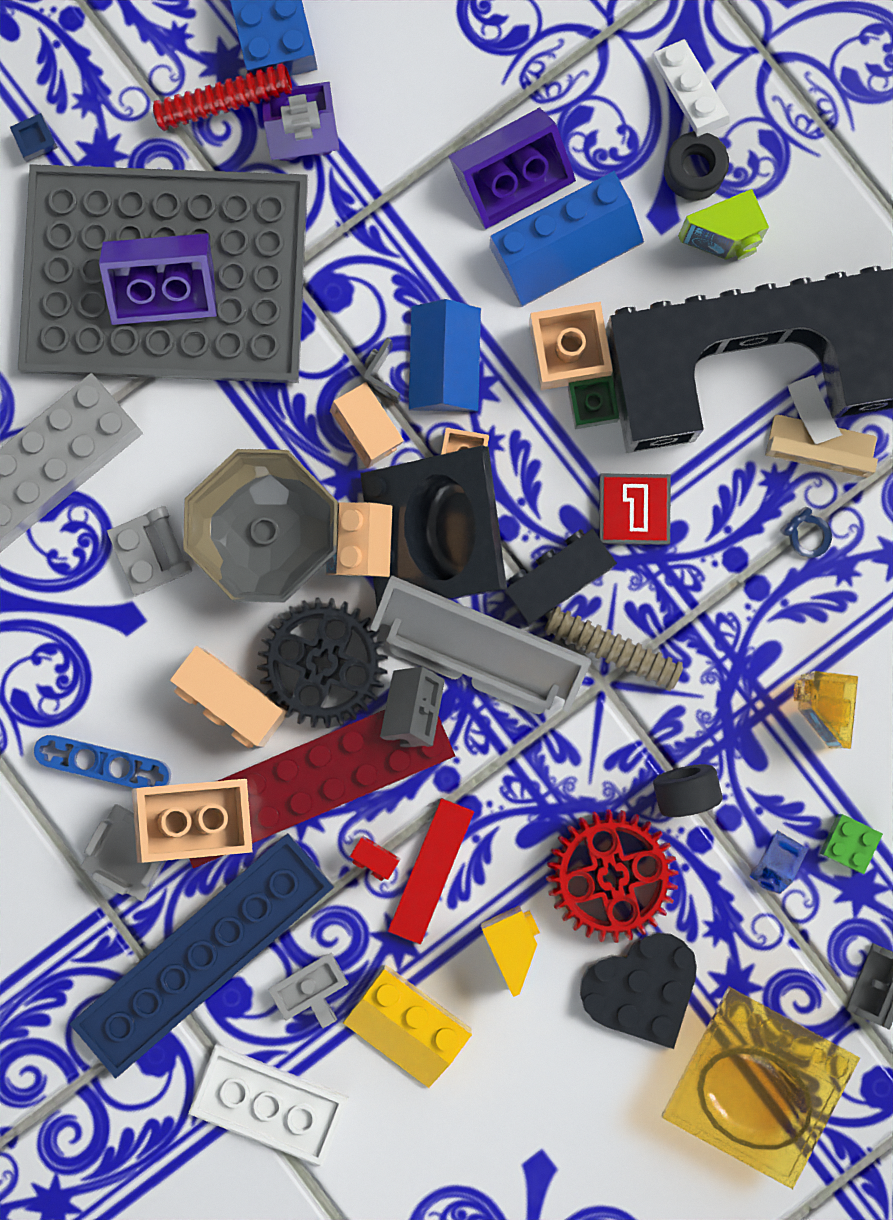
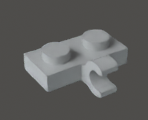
(310, 988)

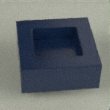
(33, 137)

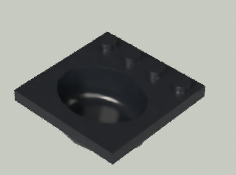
(441, 523)

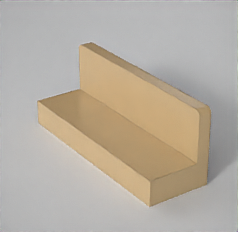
(847, 454)

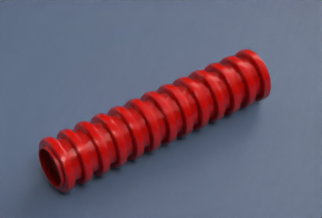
(222, 97)

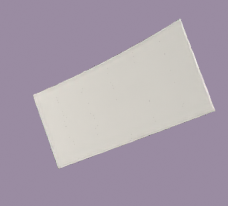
(813, 410)

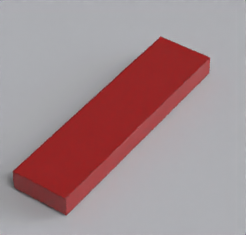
(431, 871)

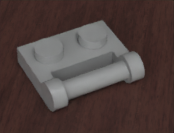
(138, 555)

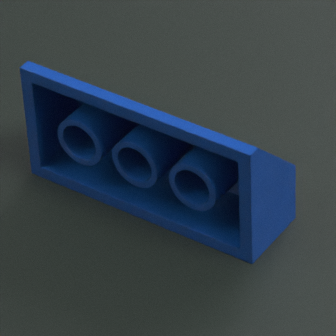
(567, 239)

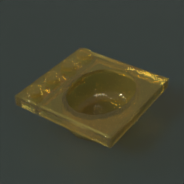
(760, 1087)

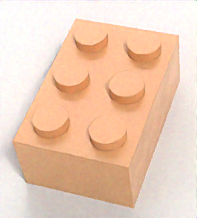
(227, 698)
(191, 820)

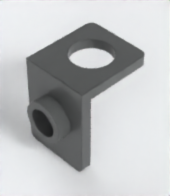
(373, 365)

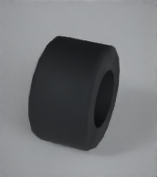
(696, 187)
(688, 790)

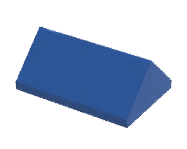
(444, 357)

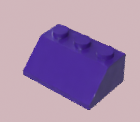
(513, 167)
(158, 279)

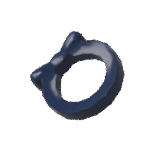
(791, 530)

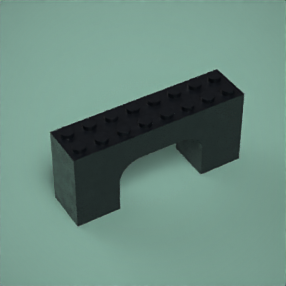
(837, 319)

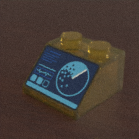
(828, 705)

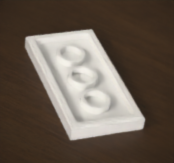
(268, 1105)

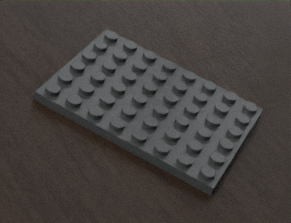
(257, 261)

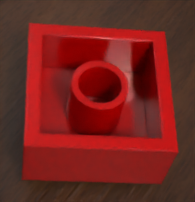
(375, 858)

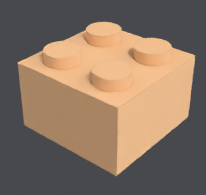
(570, 345)

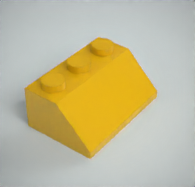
(408, 1026)

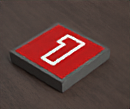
(634, 509)

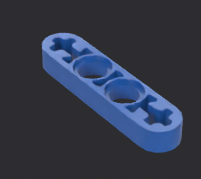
(103, 760)

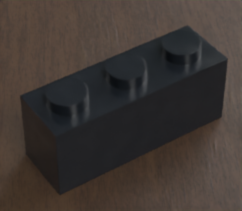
(559, 576)

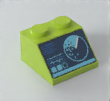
(727, 227)

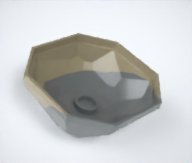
(260, 525)

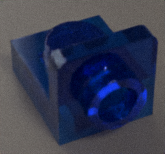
(779, 863)

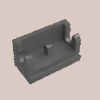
(412, 707)
(874, 988)

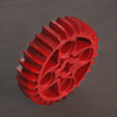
(660, 874)

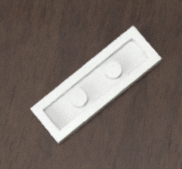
(691, 87)

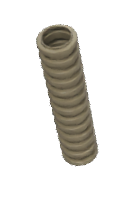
(613, 648)

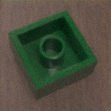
(593, 402)

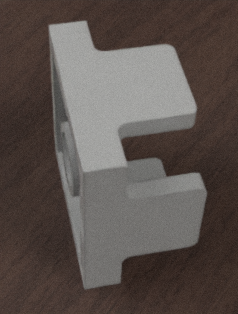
(114, 857)

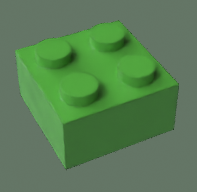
(851, 843)

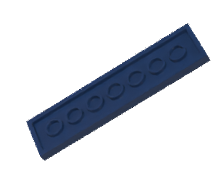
(201, 955)

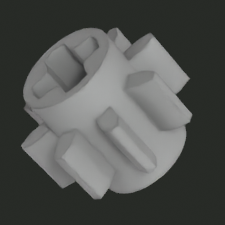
(300, 117)

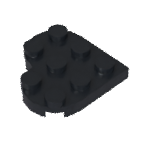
(644, 990)

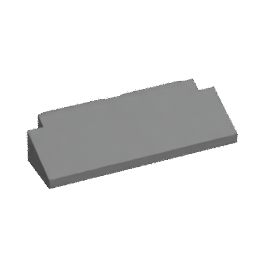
(467, 642)

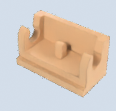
(366, 425)

